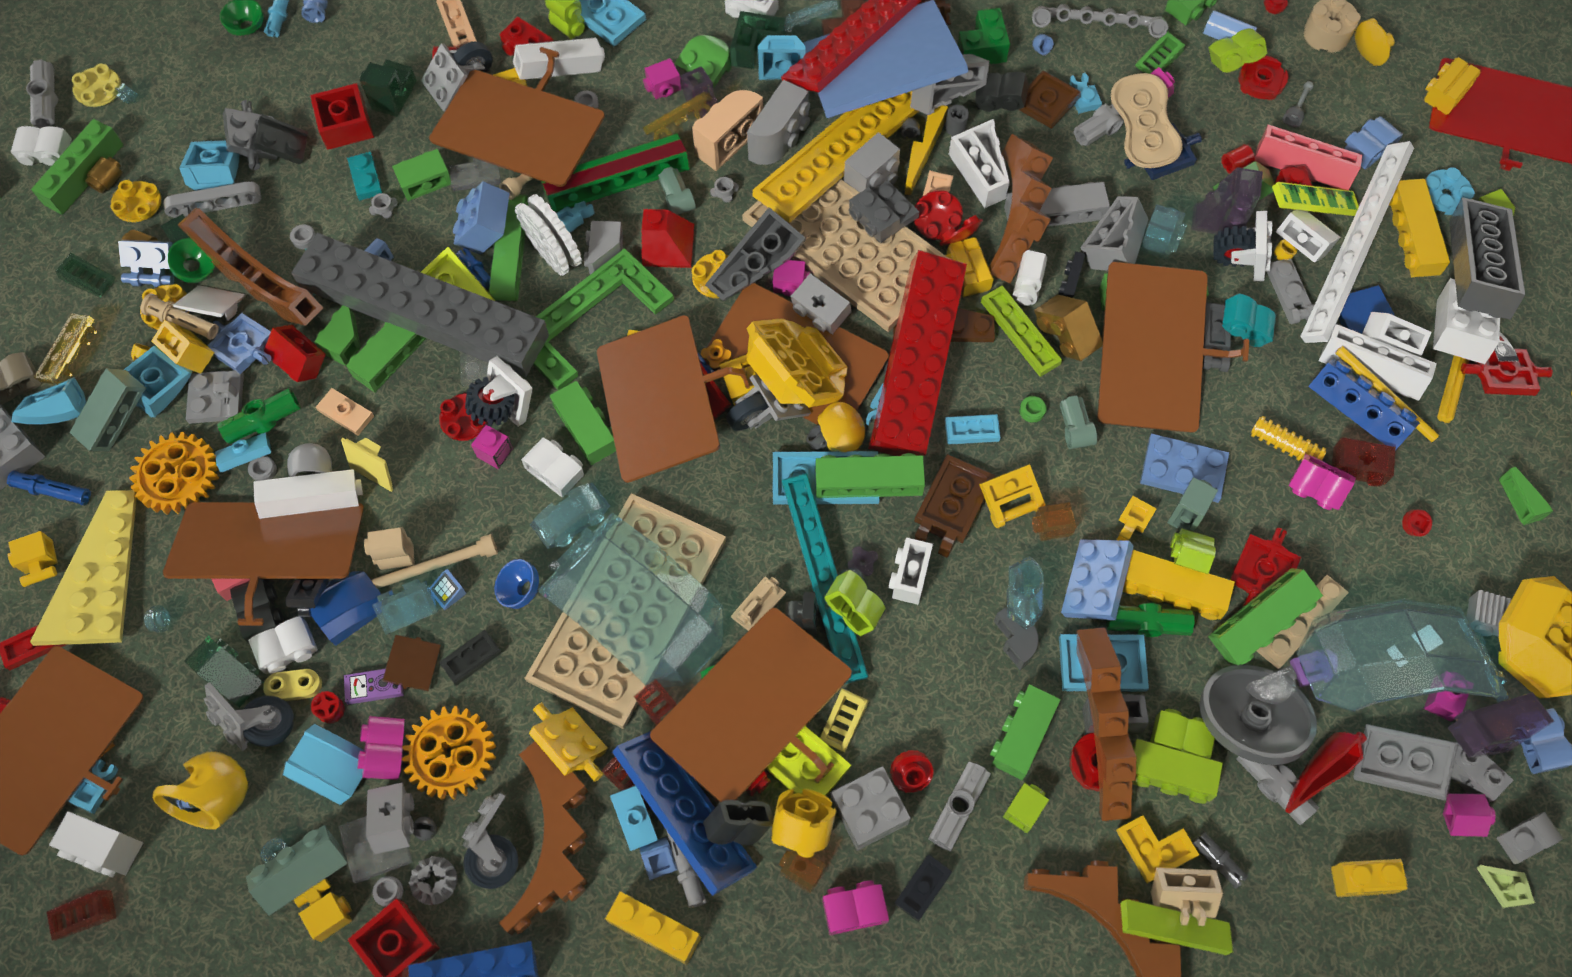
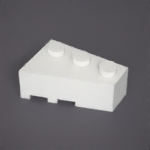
(981, 163)

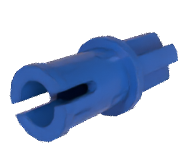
(476, 267)

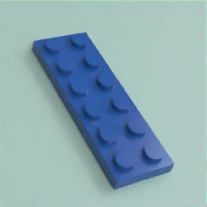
(682, 810)

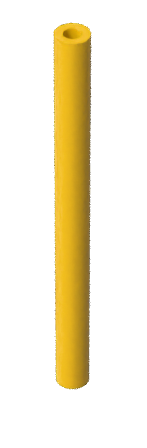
(1361, 370)

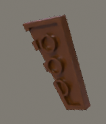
(971, 327)

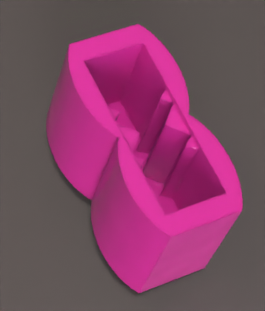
(1321, 482)
(382, 748)
(855, 908)

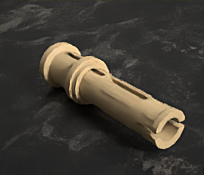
(166, 311)

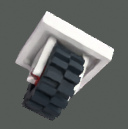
(1246, 246)
(499, 396)

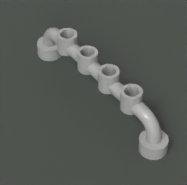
(1042, 16)

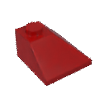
(666, 239)

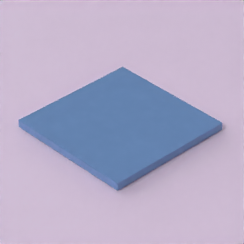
(905, 58)

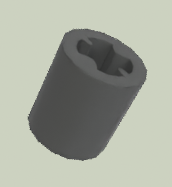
(956, 120)

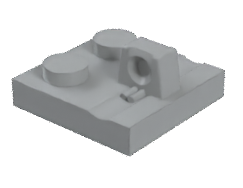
(214, 396)

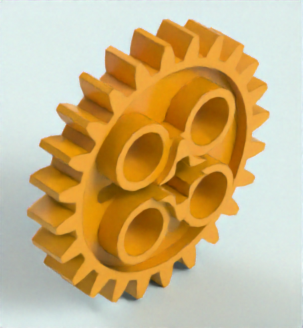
(174, 473)
(457, 776)

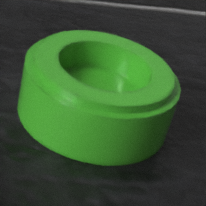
(1032, 409)

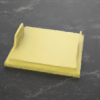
(365, 460)

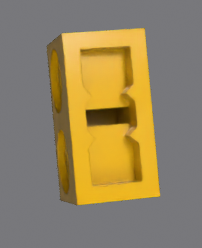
(182, 346)

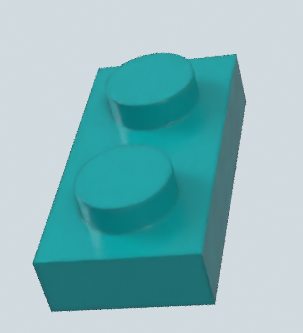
(364, 175)

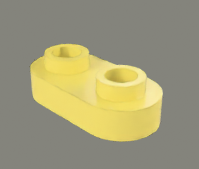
(291, 684)

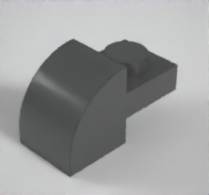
(1021, 641)

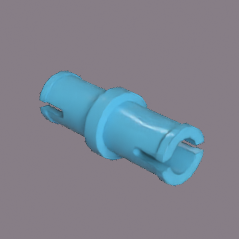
(277, 15)

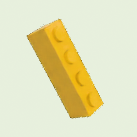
(1418, 229)
(1178, 585)

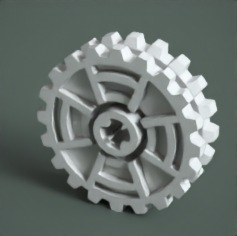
(548, 234)

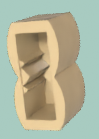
(390, 548)

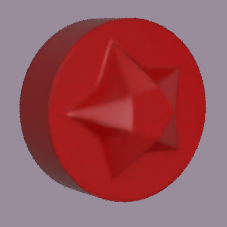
(1417, 523)

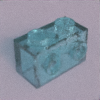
(1163, 232)
(405, 606)

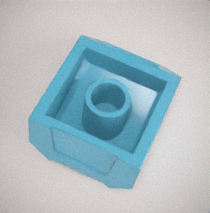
(777, 55)
(209, 165)
(160, 377)
(52, 404)
(325, 764)

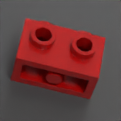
(520, 33)
(294, 353)

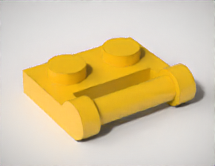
(1010, 487)

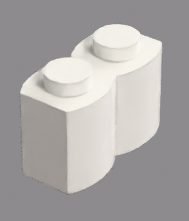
(39, 145)
(1029, 277)
(553, 466)
(283, 645)

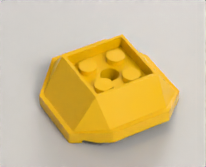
(795, 362)
(1538, 637)

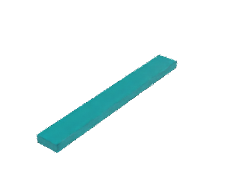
(821, 571)

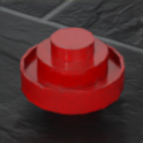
(911, 771)

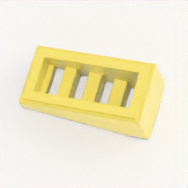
(839, 705)

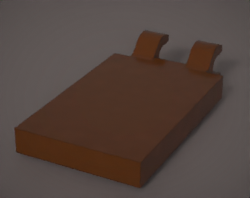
(951, 503)

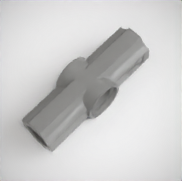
(42, 94)
(1104, 121)
(1277, 785)
(952, 822)

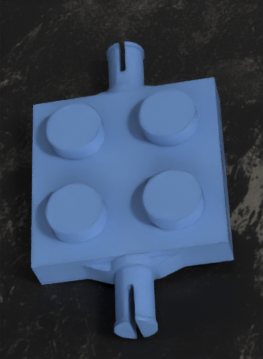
(240, 343)

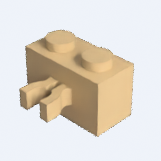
(1187, 891)

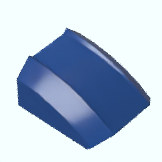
(345, 606)

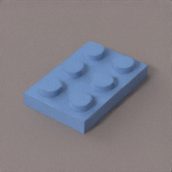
(1174, 463)
(1097, 579)

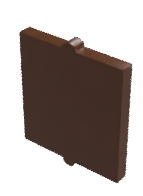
(411, 663)

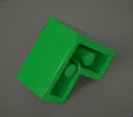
(988, 39)

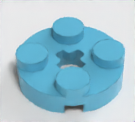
(1454, 182)

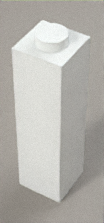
(574, 58)
(306, 493)

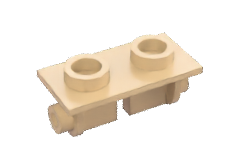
(758, 602)

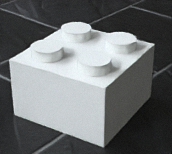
(95, 845)

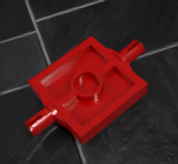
(1508, 376)
(1262, 563)

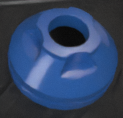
(510, 583)

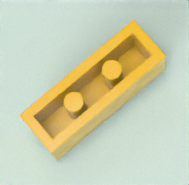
(653, 928)

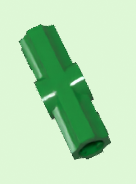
(258, 416)
(1152, 620)

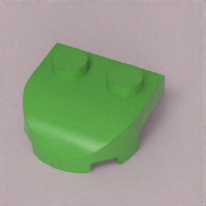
(706, 52)

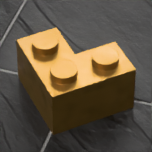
(1072, 324)

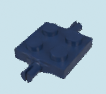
(1185, 159)

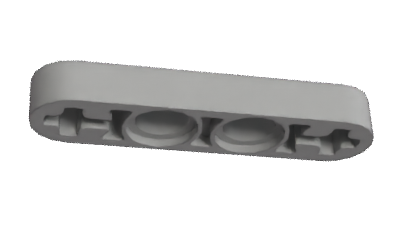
(239, 193)

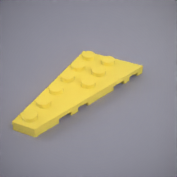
(94, 588)

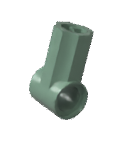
(677, 196)
(1078, 429)

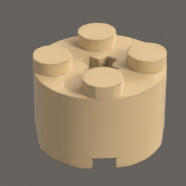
(1331, 25)

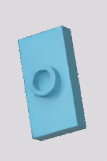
(972, 429)
(242, 452)
(633, 818)

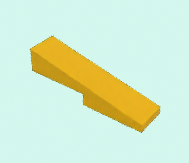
(922, 150)

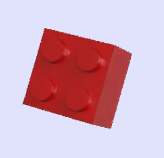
(341, 116)
(393, 941)

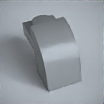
(1529, 837)

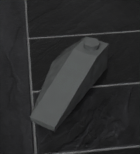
(758, 253)

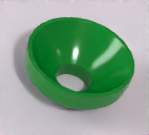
(239, 11)
(187, 250)

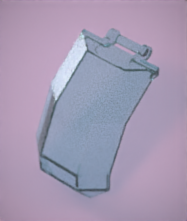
(637, 603)
(1396, 653)

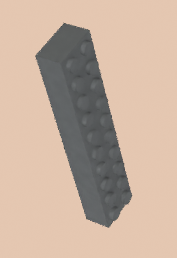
(420, 303)

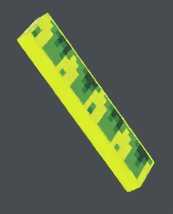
(1315, 199)

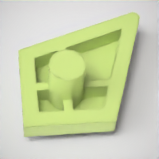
(1508, 886)

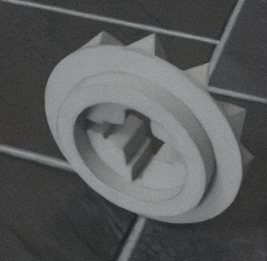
(442, 889)

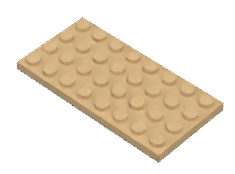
(849, 259)
(582, 669)

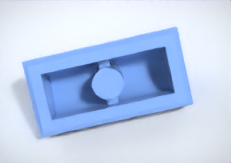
(1224, 26)

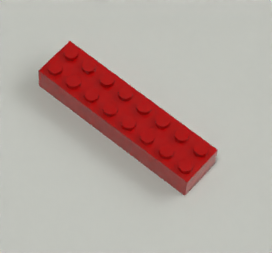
(918, 355)

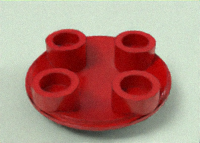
(938, 213)
(968, 228)
(455, 420)

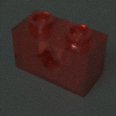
(1365, 460)

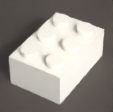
(1461, 331)

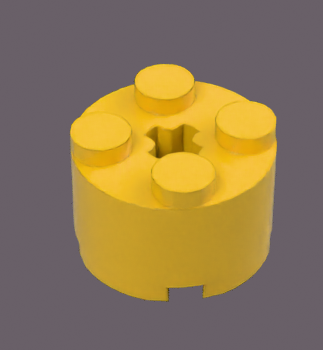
(803, 821)

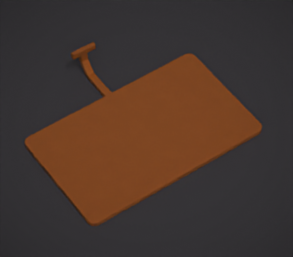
(518, 126)
(758, 304)
(1154, 347)
(659, 398)
(233, 543)
(752, 707)
(54, 739)

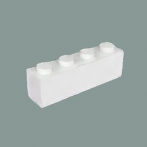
(1391, 365)

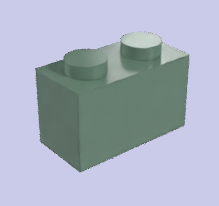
(1193, 505)

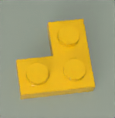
(1153, 854)

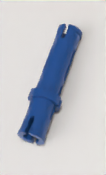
(37, 485)

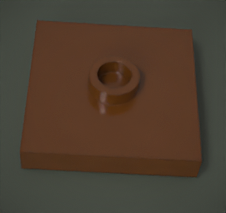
(1049, 99)

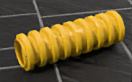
(1285, 440)

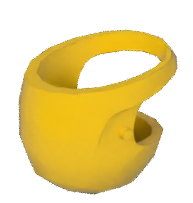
(214, 786)

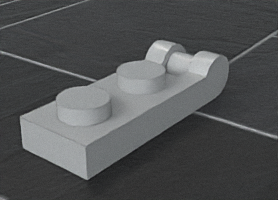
(1290, 290)

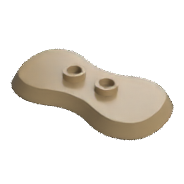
(1149, 134)

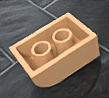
(725, 127)

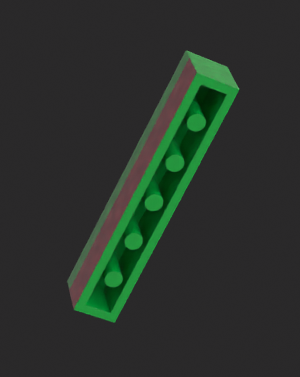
(618, 172)

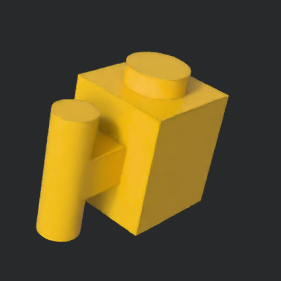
(736, 383)
(31, 556)
(325, 913)

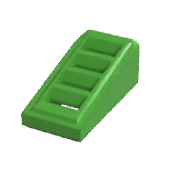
(1170, 42)
(1524, 497)

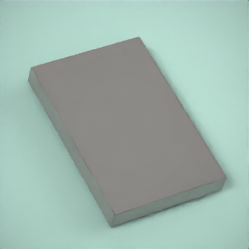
(1406, 762)

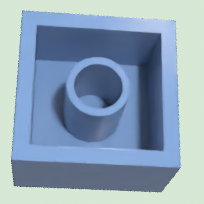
(481, 218)

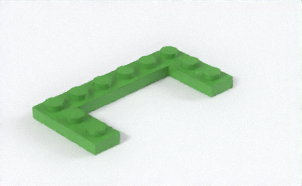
(617, 271)

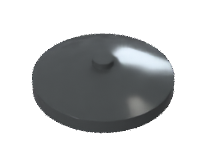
(1252, 727)

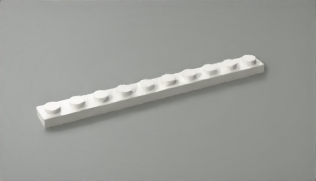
(1357, 243)

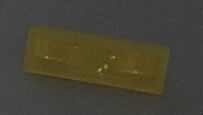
(678, 115)
(65, 349)

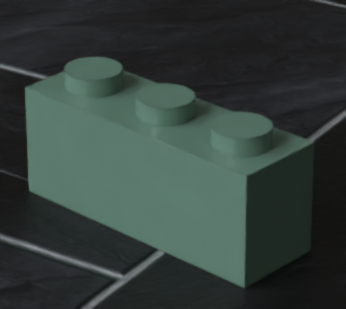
(107, 410)
(295, 870)

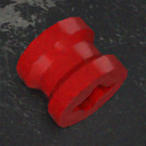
(322, 704)

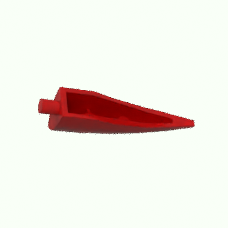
(1330, 762)

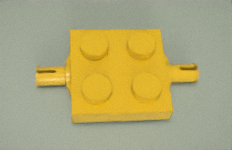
(568, 741)

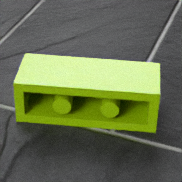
(1176, 771)

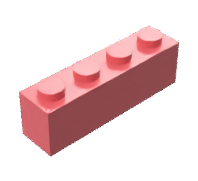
(1322, 161)

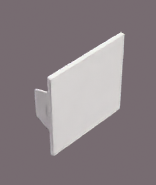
(210, 302)

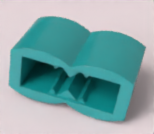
(1249, 320)

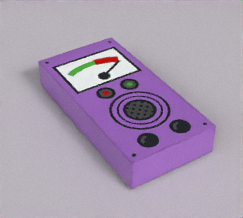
(369, 687)

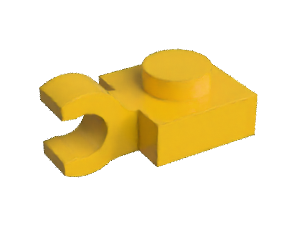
(1135, 517)

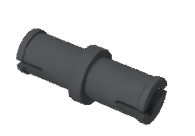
(1220, 860)

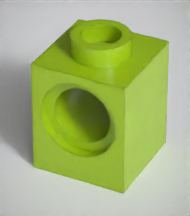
(1026, 807)

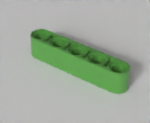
(508, 256)

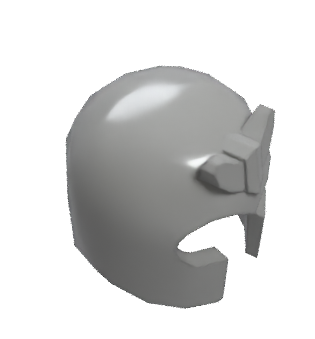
(309, 458)

